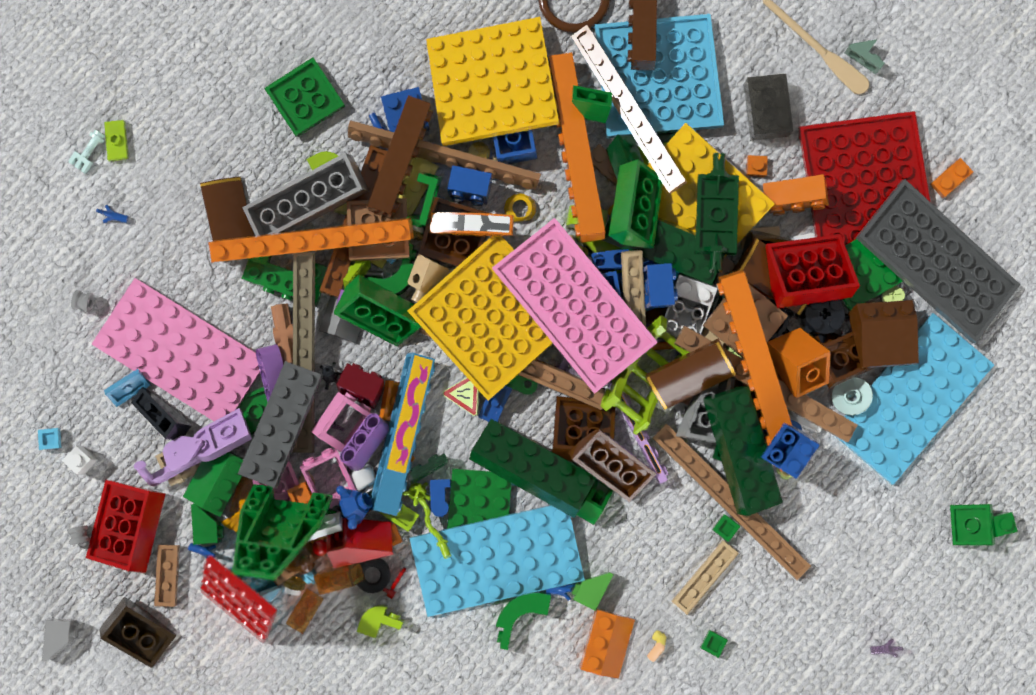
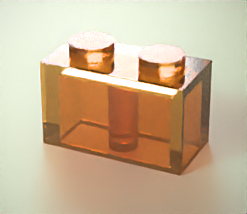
(335, 579)

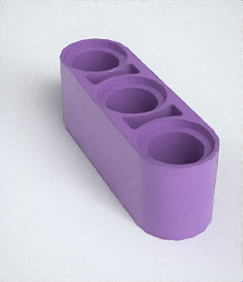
(270, 366)
(364, 442)

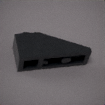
(160, 415)

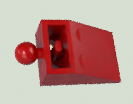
(366, 542)

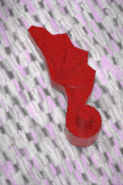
(390, 593)

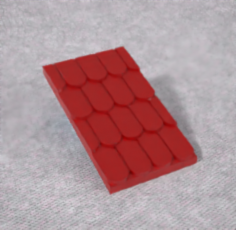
(241, 597)

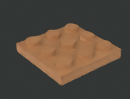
(358, 213)
(768, 314)

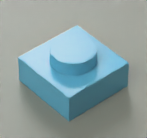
(49, 438)

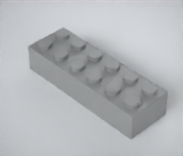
(307, 197)

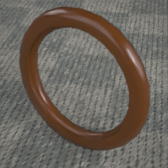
(571, 27)

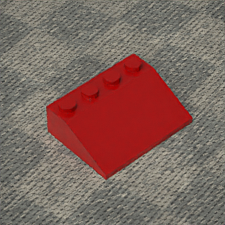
(810, 271)
(125, 526)

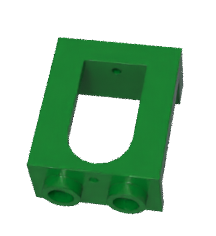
(434, 185)

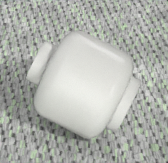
(363, 479)

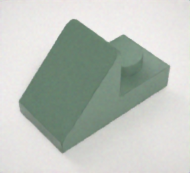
(861, 54)

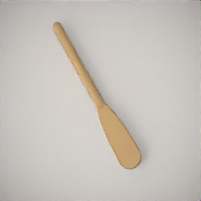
(842, 69)

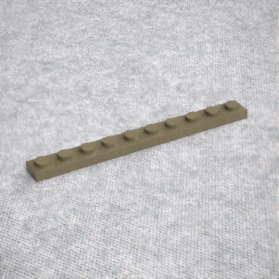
(304, 334)

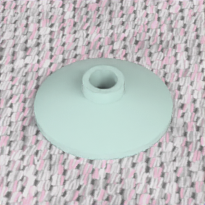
(852, 387)

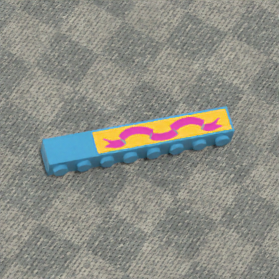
(402, 433)

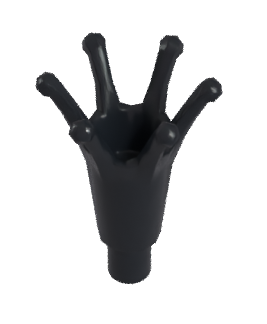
(330, 374)

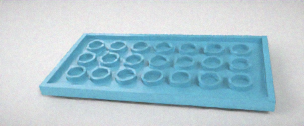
(916, 399)
(497, 559)

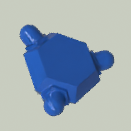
(354, 505)

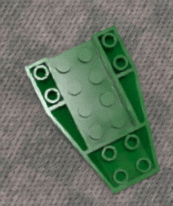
(274, 531)

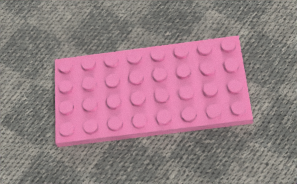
(574, 305)
(178, 351)

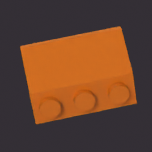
(607, 643)

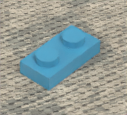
(126, 387)

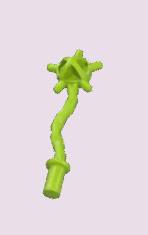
(417, 493)

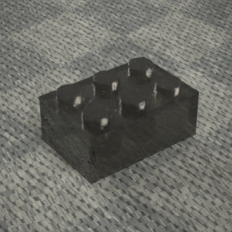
(768, 107)

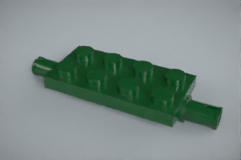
(717, 213)

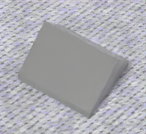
(337, 326)

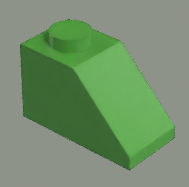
(591, 590)

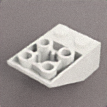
(692, 305)

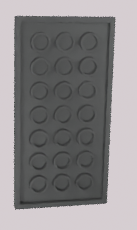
(938, 261)

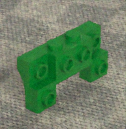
(278, 279)

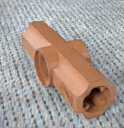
(283, 331)

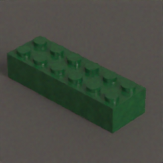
(674, 246)
(740, 450)
(532, 468)

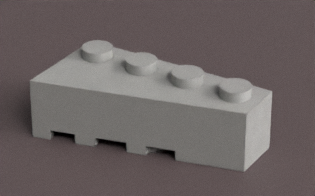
(695, 422)

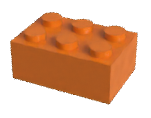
(797, 194)

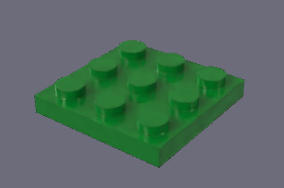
(304, 97)
(871, 274)
(477, 497)

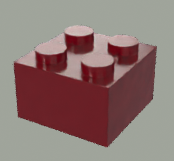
(361, 385)

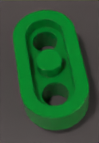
(518, 385)

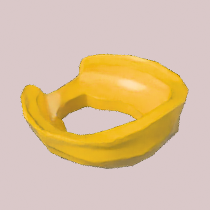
(508, 208)

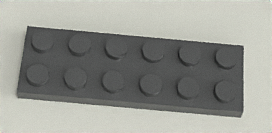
(280, 424)

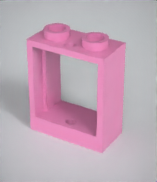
(331, 414)
(325, 456)

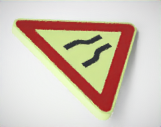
(464, 395)

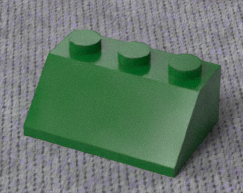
(215, 483)

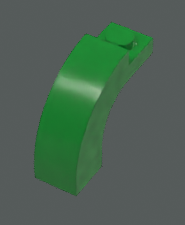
(399, 282)
(526, 603)

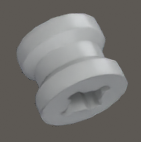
(82, 301)
(78, 535)

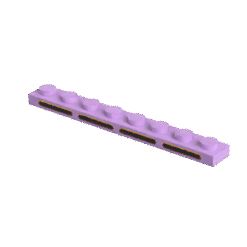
(649, 452)

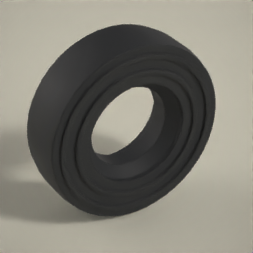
(385, 575)

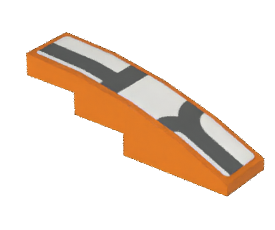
(472, 224)

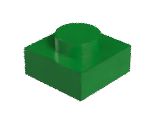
(725, 527)
(713, 643)

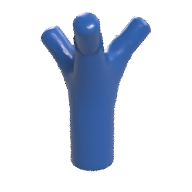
(375, 121)
(111, 215)
(204, 551)
(561, 590)

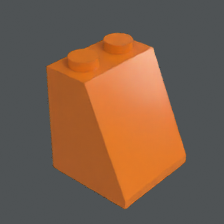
(800, 361)

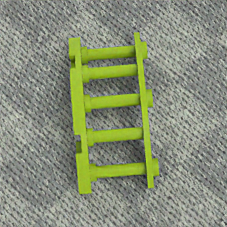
(612, 396)

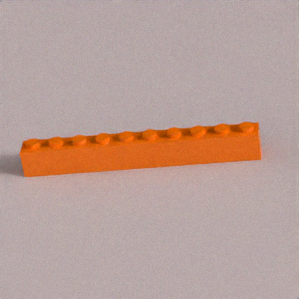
(576, 152)
(311, 240)
(755, 353)

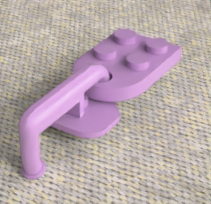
(204, 446)

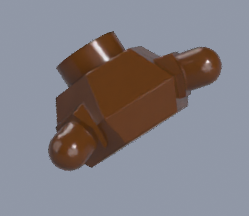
(303, 561)

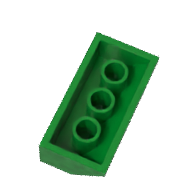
(636, 205)
(376, 311)

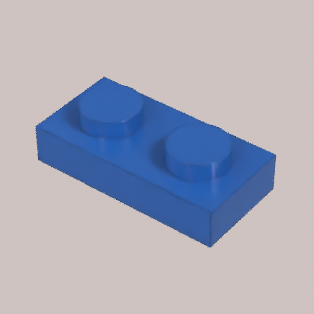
(493, 408)

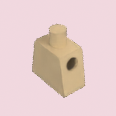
(425, 276)

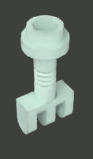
(83, 158)

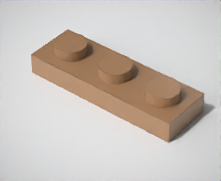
(167, 575)

